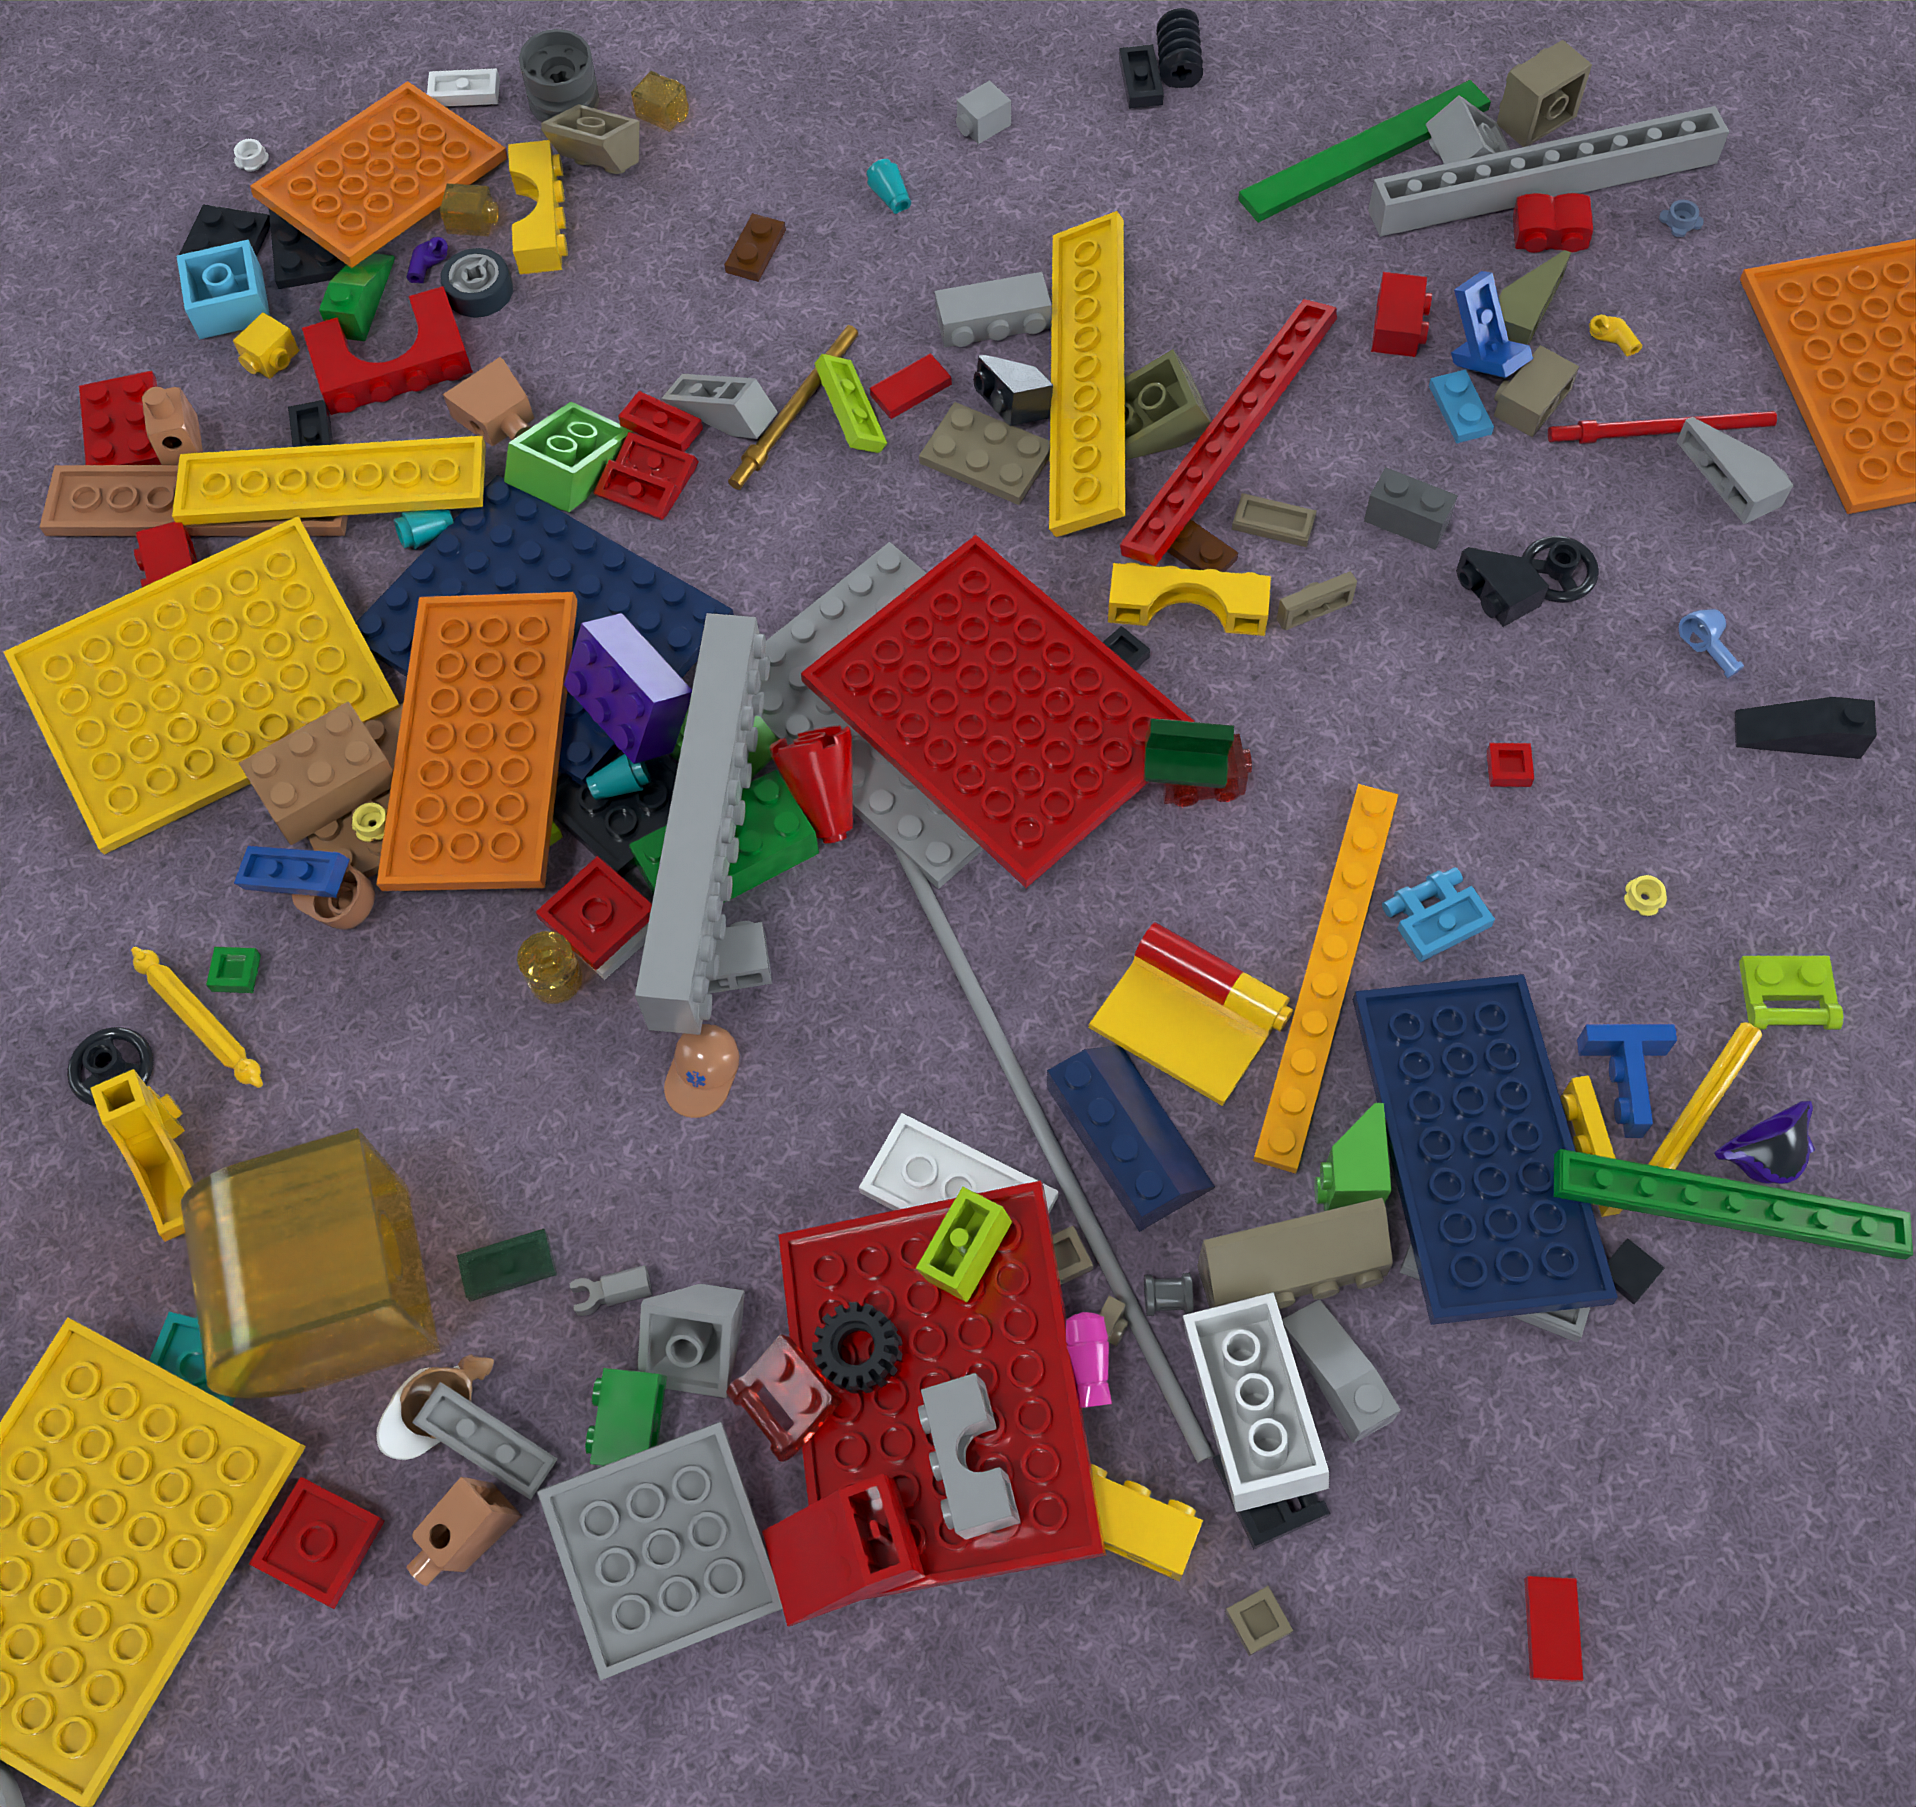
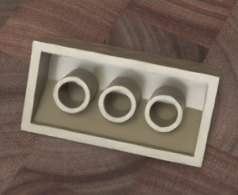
(1299, 1256)

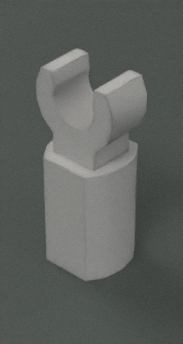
(612, 1289)

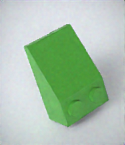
(564, 455)

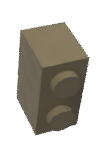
(1535, 391)

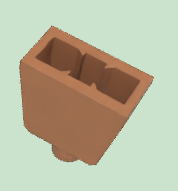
(491, 403)
(170, 415)
(461, 1528)

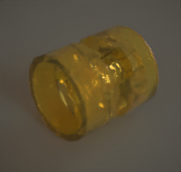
(550, 967)

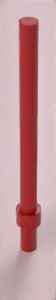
(1589, 430)

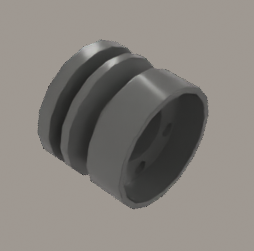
(558, 73)

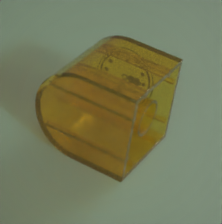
(306, 1269)

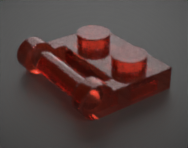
(795, 1387)

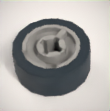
(477, 282)

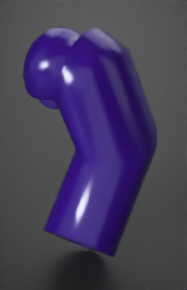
(424, 257)

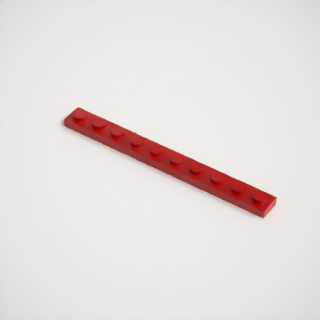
(1228, 433)

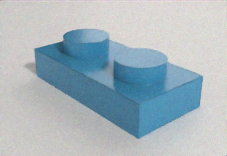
(1461, 406)

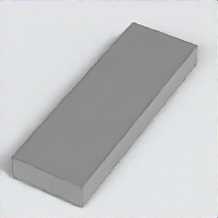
(485, 1440)

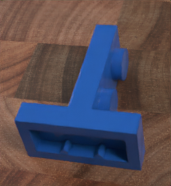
(1485, 330)
(1627, 1047)

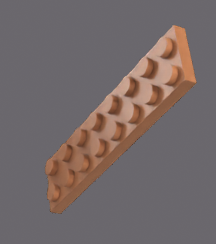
(136, 498)

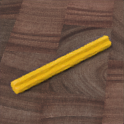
(1707, 1097)

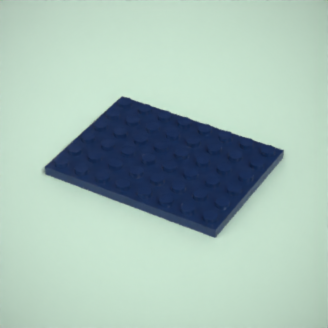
(534, 548)

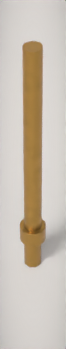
(756, 454)

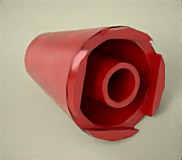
(820, 778)

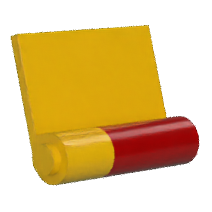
(1190, 1013)

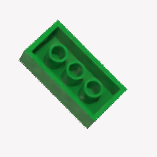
(770, 839)

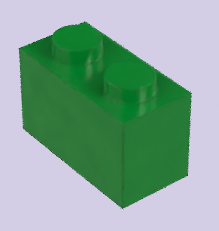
(626, 1414)

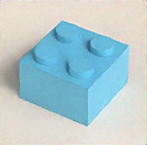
(222, 288)

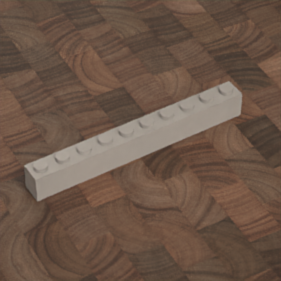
(1548, 168)

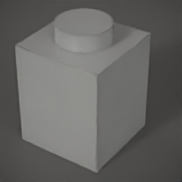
(983, 112)

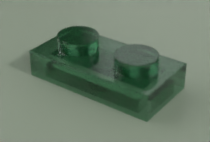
(506, 1265)

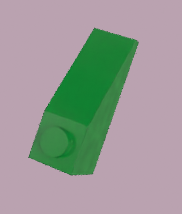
(356, 295)

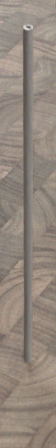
(1059, 1164)

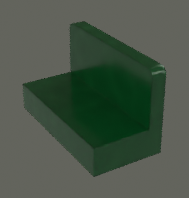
(1187, 753)

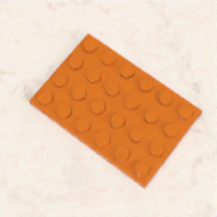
(378, 173)

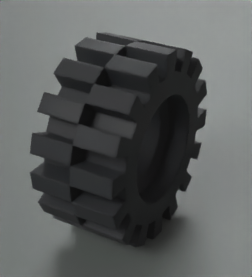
(834, 1333)

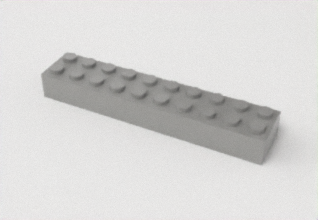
(702, 827)

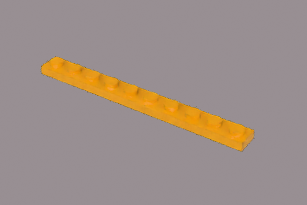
(1325, 980)

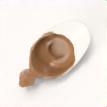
(396, 1433)

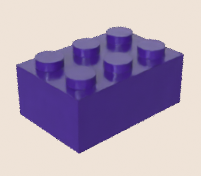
(627, 688)

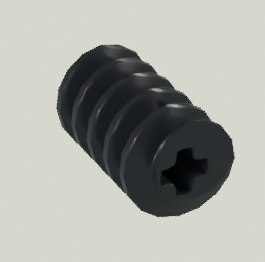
(1179, 48)

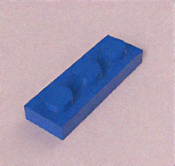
(292, 871)

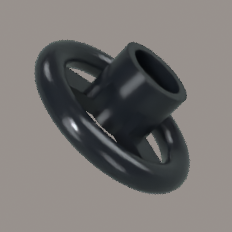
(1560, 565)
(100, 1049)

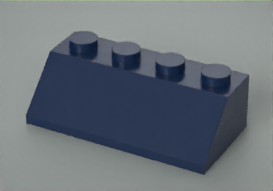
(1127, 1134)

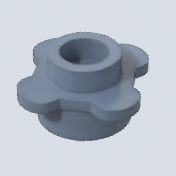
(1682, 217)

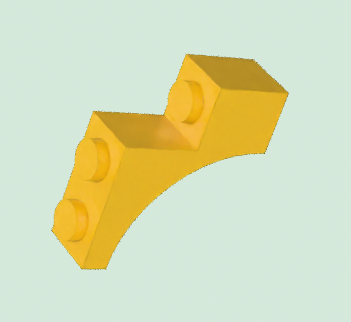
(149, 1150)

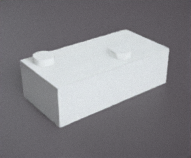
(1256, 1402)

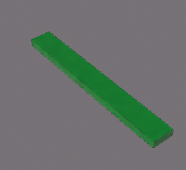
(1352, 155)
(1732, 1204)

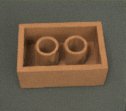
(318, 773)

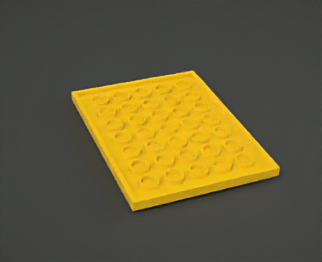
(193, 676)
(114, 1541)

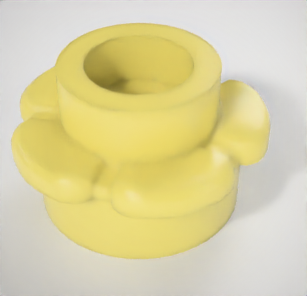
(364, 816)
(1652, 888)

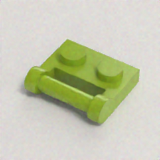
(1790, 980)

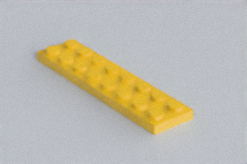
(330, 480)

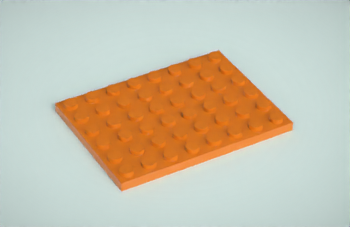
(1849, 357)

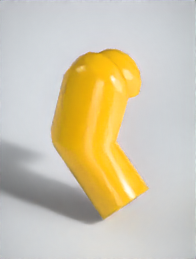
(1615, 331)

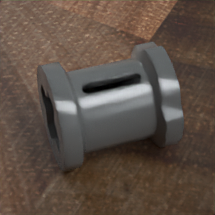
(1168, 1294)

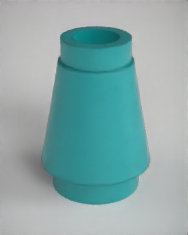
(888, 184)
(421, 527)
(618, 778)

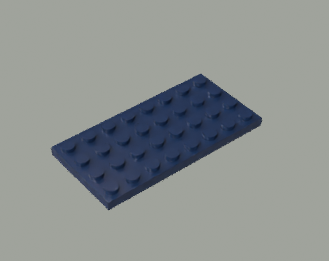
(1475, 1150)

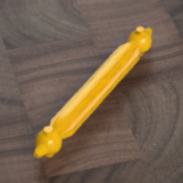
(197, 1017)

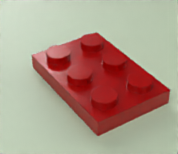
(116, 421)

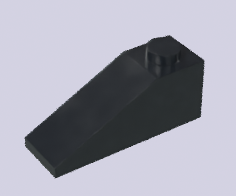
(1809, 727)

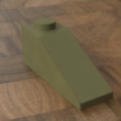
(1528, 298)

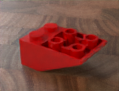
(842, 1549)

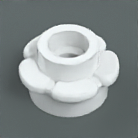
(250, 155)

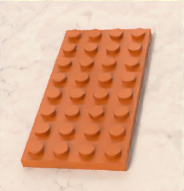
(479, 743)

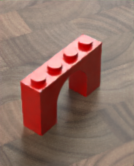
(433, 358)

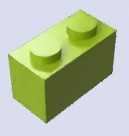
(964, 1244)

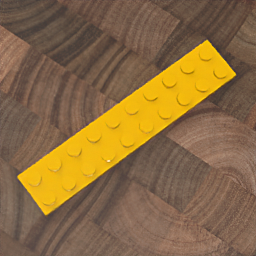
(1087, 376)

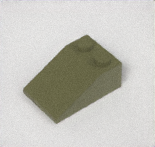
(1162, 407)

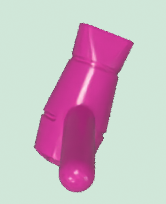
(1089, 1357)

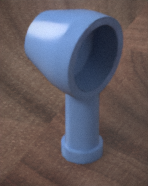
(1709, 627)

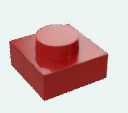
(1510, 765)

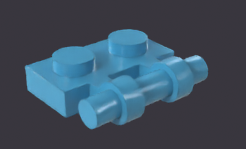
(1444, 923)

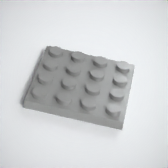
(660, 1550)

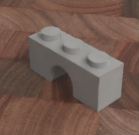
(954, 1416)

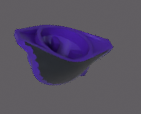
(1774, 1148)

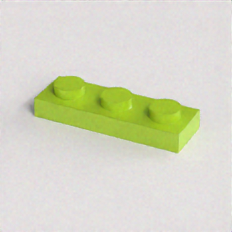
(850, 403)

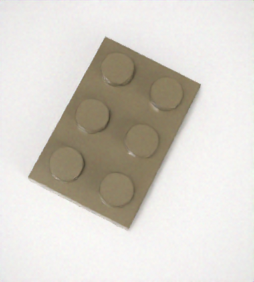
(986, 453)

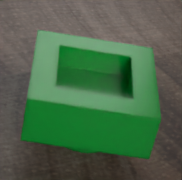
(233, 969)

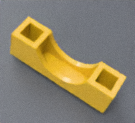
(537, 236)
(1235, 598)

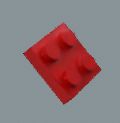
(596, 912)
(317, 1542)

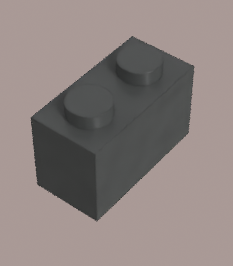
(1410, 508)

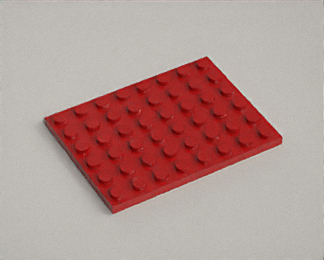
(996, 707)
(1004, 1333)

